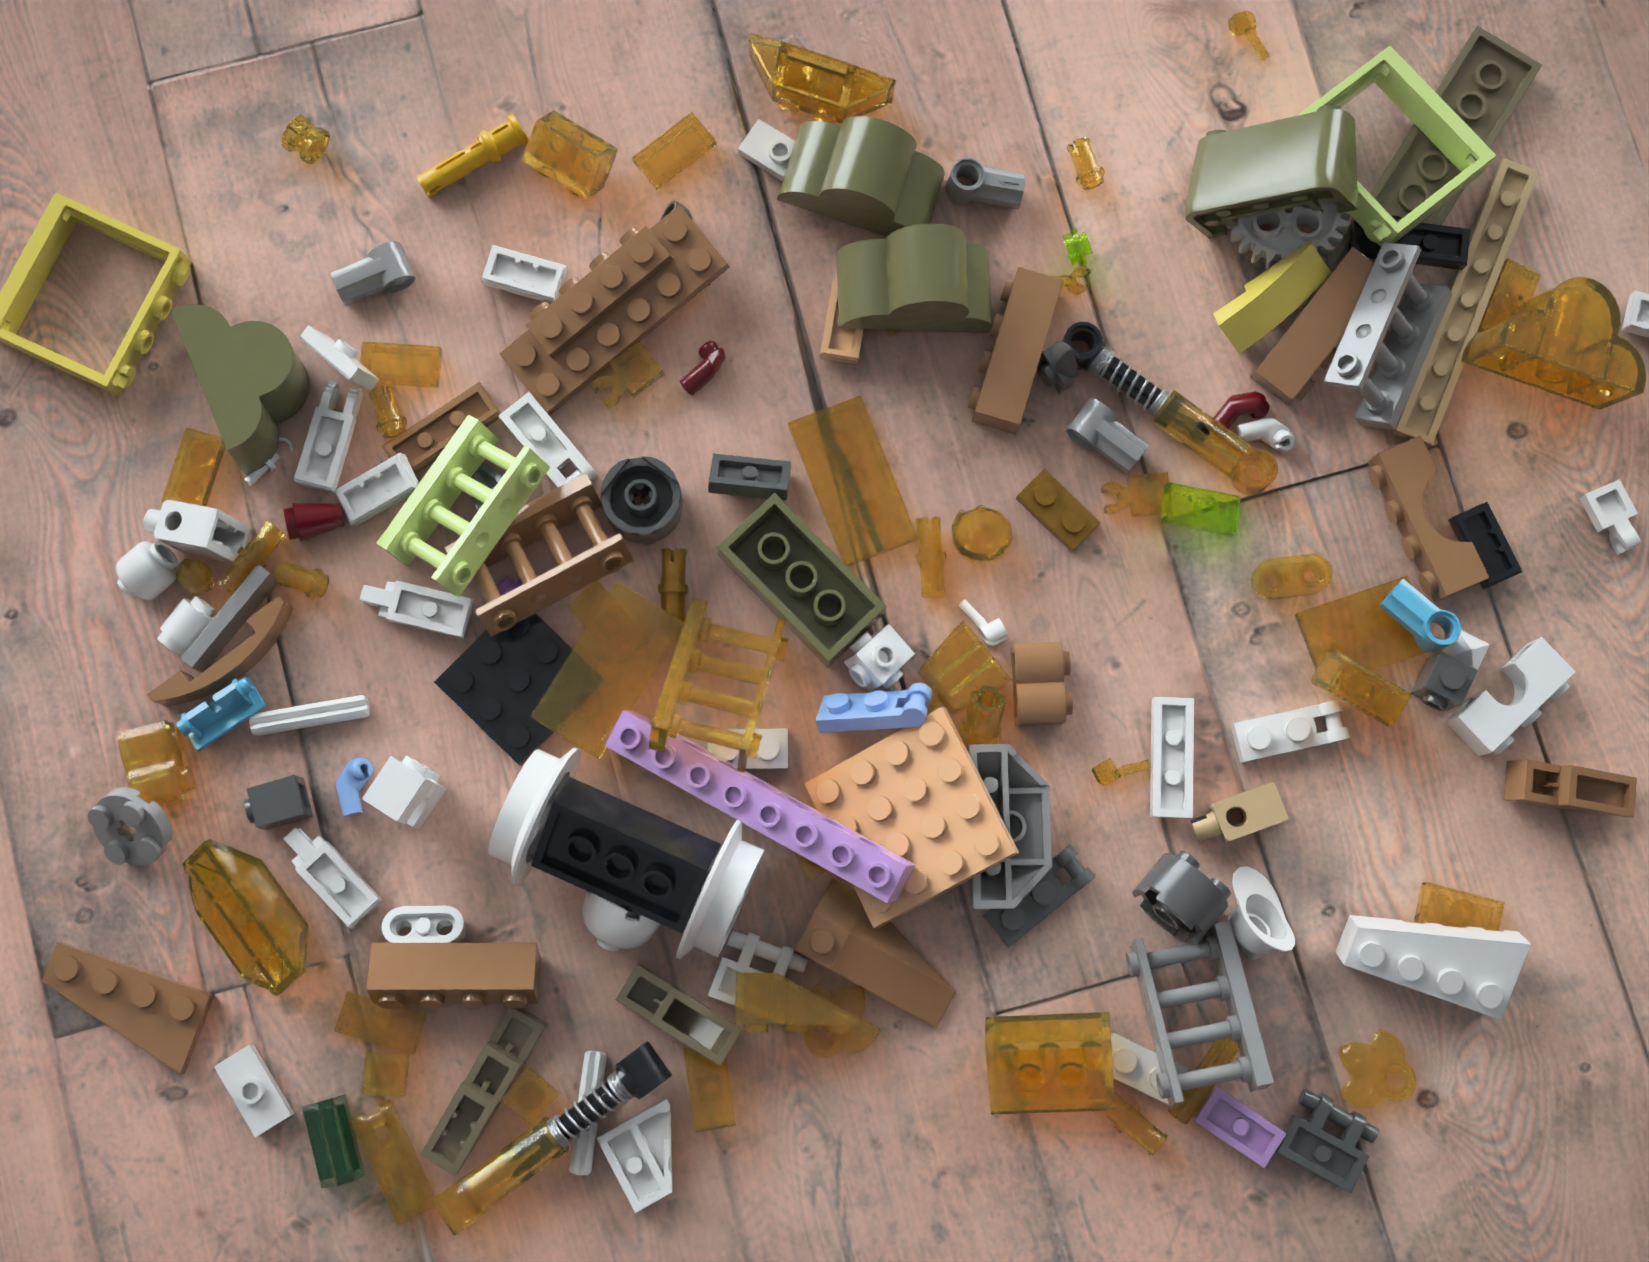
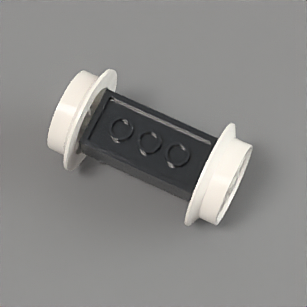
(623, 853)

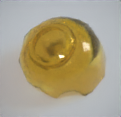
(981, 535)

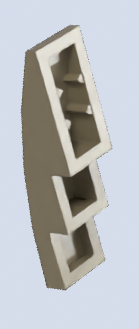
(483, 1089)

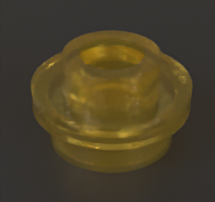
(195, 576)

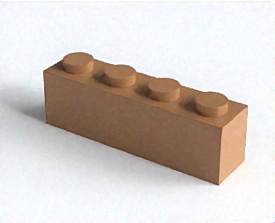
(1315, 331)
(1016, 351)
(454, 974)

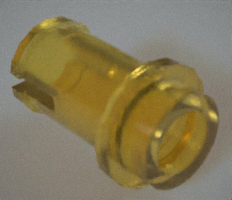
(1089, 172)
(389, 418)
(309, 581)

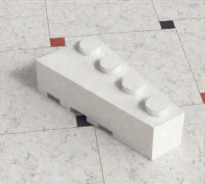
(1447, 962)

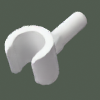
(991, 633)

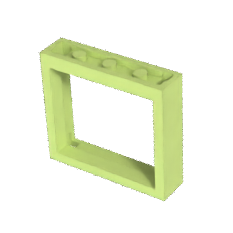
(1433, 118)

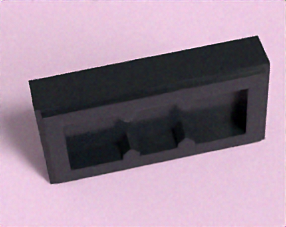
(1482, 529)

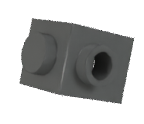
(1443, 682)

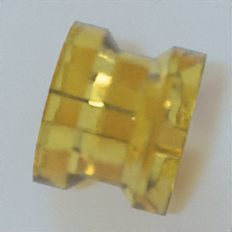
(305, 139)

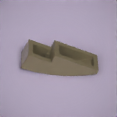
(678, 1014)

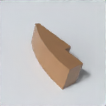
(1570, 788)

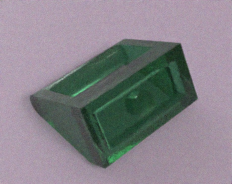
(333, 1141)

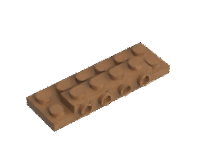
(612, 307)

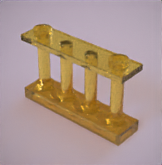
(680, 691)

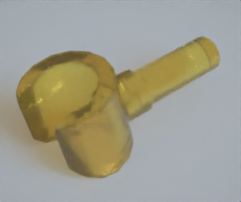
(1245, 23)
(1070, 280)
(1107, 771)

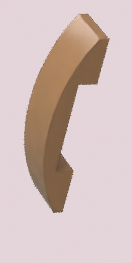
(267, 625)

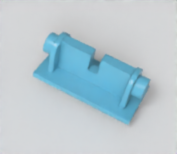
(227, 711)

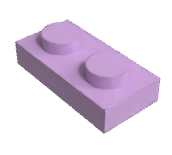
(1239, 1126)

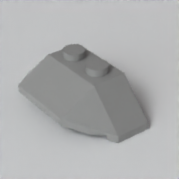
(1025, 809)

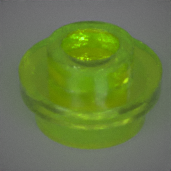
(1077, 246)

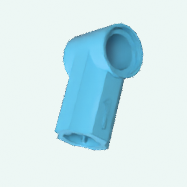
(1417, 613)

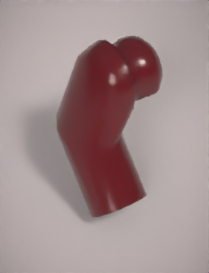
(706, 370)
(1241, 404)

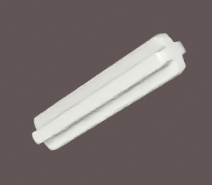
(309, 715)
(583, 1148)

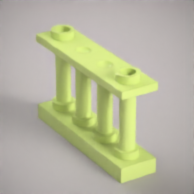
(439, 490)

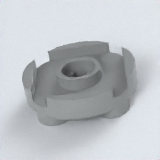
(121, 844)

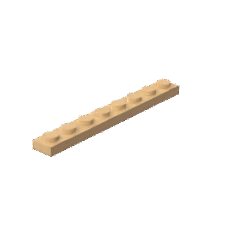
(1470, 296)

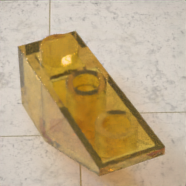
(777, 1000)

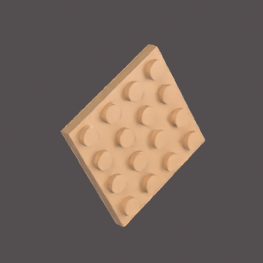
(921, 802)

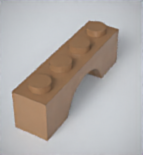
(1443, 563)

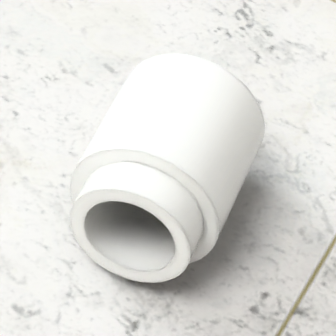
(185, 624)

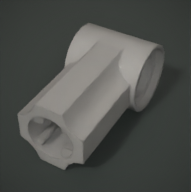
(989, 187)
(382, 270)
(1098, 430)

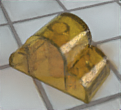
(1564, 346)

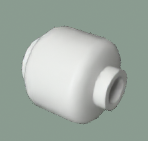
(147, 570)

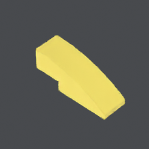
(1272, 297)

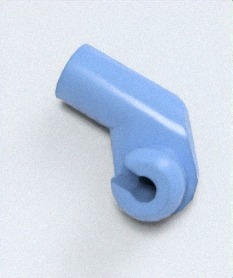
(350, 784)

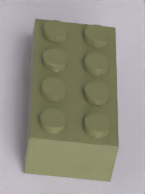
(801, 580)

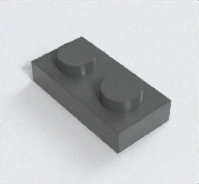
(749, 476)

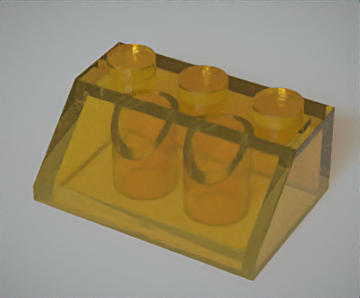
(1049, 1063)

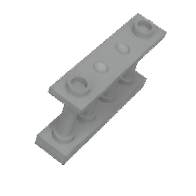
(1408, 342)
(1228, 986)

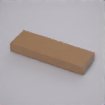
(429, 436)

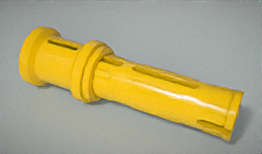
(487, 148)

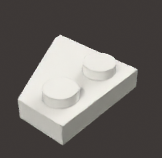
(642, 1155)

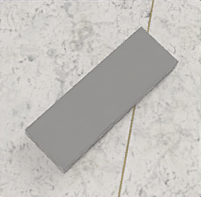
(229, 619)

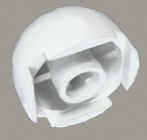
(615, 925)

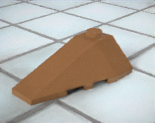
(871, 957)

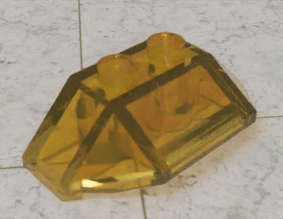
(817, 82)
(248, 915)

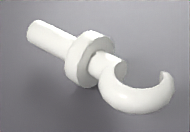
(253, 477)

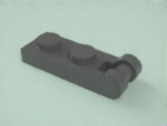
(1041, 900)

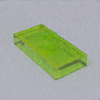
(1200, 509)

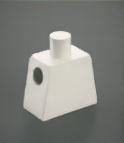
(197, 530)

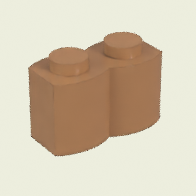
(1039, 683)

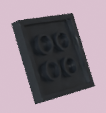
(504, 680)

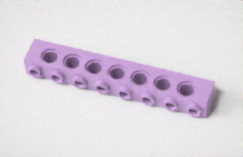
(764, 808)

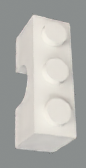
(1536, 675)
(405, 791)

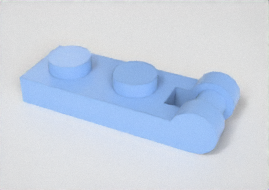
(874, 710)

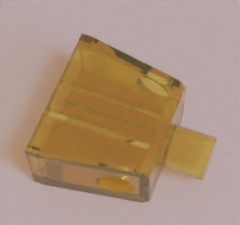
(959, 668)

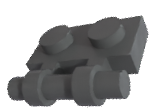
(1321, 1152)

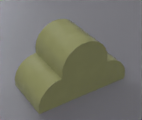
(862, 175)
(915, 282)
(247, 379)

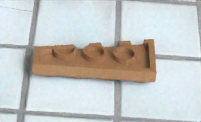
(137, 1004)

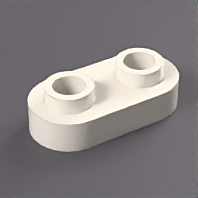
(425, 924)

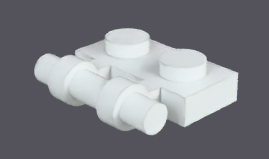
(724, 983)

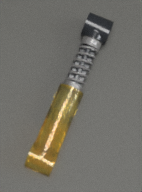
(1176, 414)
(547, 1141)

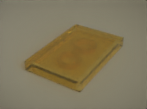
(1358, 630)

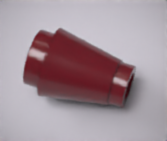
(312, 519)

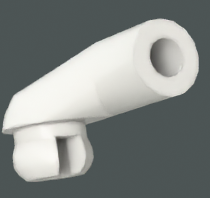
(1269, 431)

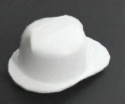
(1258, 916)

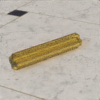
(1219, 1054)

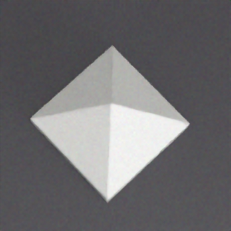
(1467, 650)

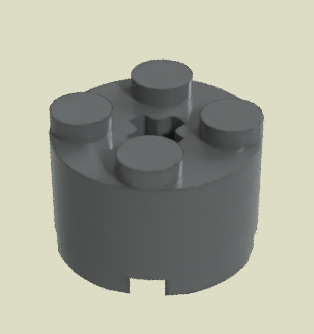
(638, 478)
(1182, 896)

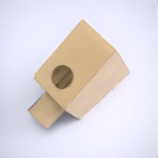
(1259, 807)

